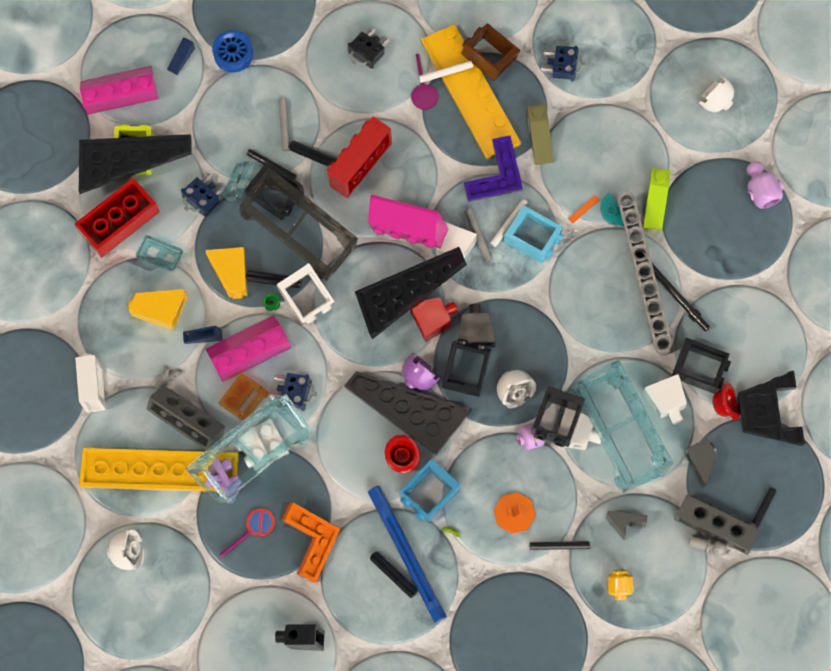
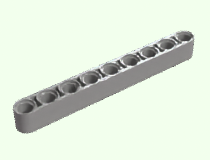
(644, 281)

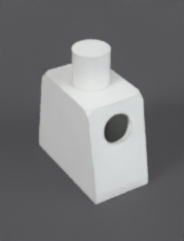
(456, 238)
(667, 398)
(582, 433)

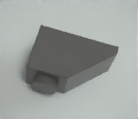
(701, 459)

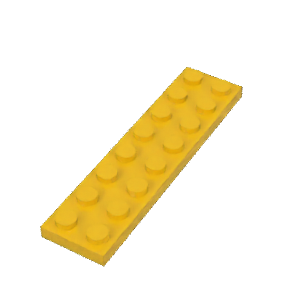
(145, 469)

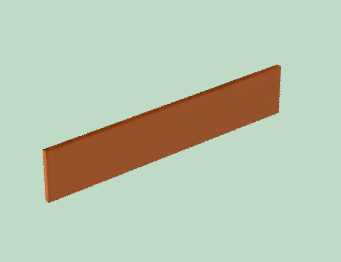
(583, 209)

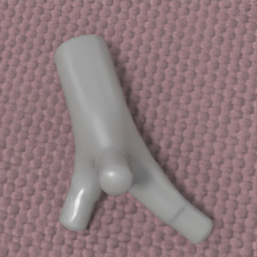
(166, 376)

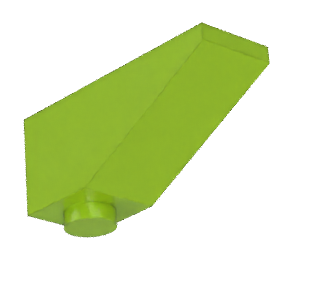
(656, 198)

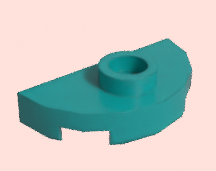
(610, 211)

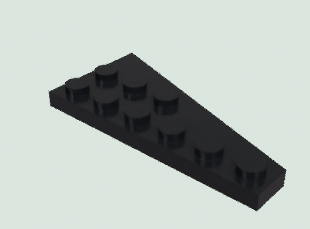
(118, 158)
(397, 294)
(414, 412)

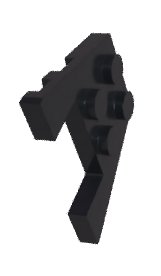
(761, 411)

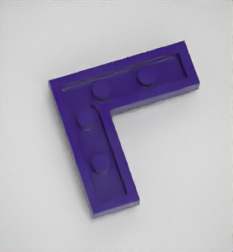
(506, 182)

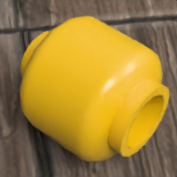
(620, 584)

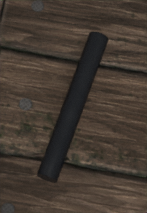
(256, 156)
(764, 506)
(559, 545)

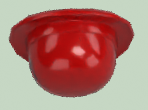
(726, 403)
(402, 454)

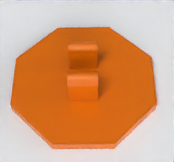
(514, 513)

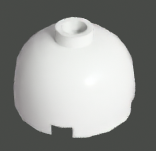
(718, 96)
(515, 387)
(125, 550)

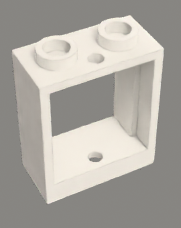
(306, 270)
(90, 383)

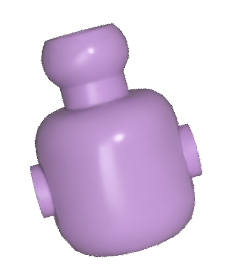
(763, 187)

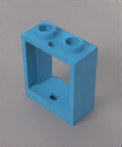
(443, 477)

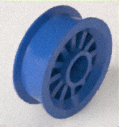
(230, 41)

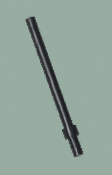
(693, 313)

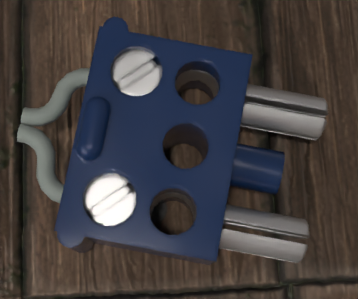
(564, 62)
(201, 195)
(300, 389)

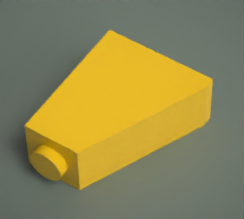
(230, 269)
(158, 307)

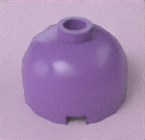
(418, 373)

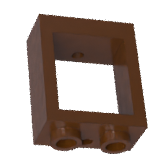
(499, 42)

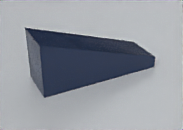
(181, 56)
(202, 335)

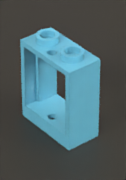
(511, 239)

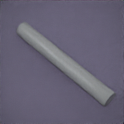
(284, 124)
(480, 239)

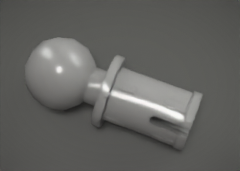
(718, 547)

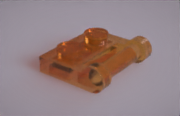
(238, 394)

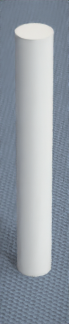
(446, 71)
(500, 234)

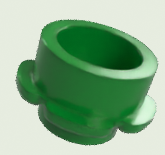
(271, 297)

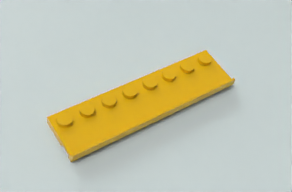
(469, 91)

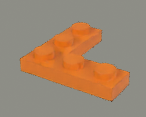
(322, 535)

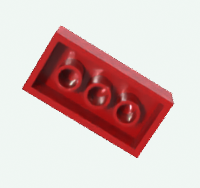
(359, 156)
(117, 217)

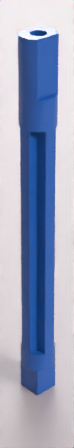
(407, 554)

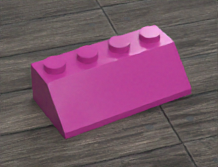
(118, 90)
(406, 222)
(248, 348)

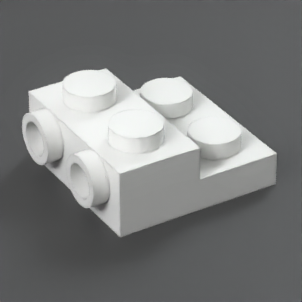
(261, 441)

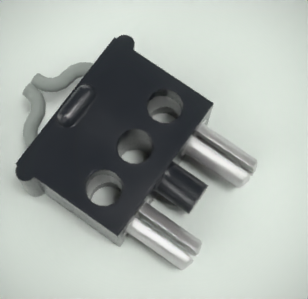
(366, 49)

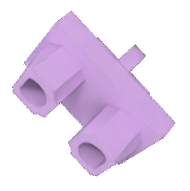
(218, 471)

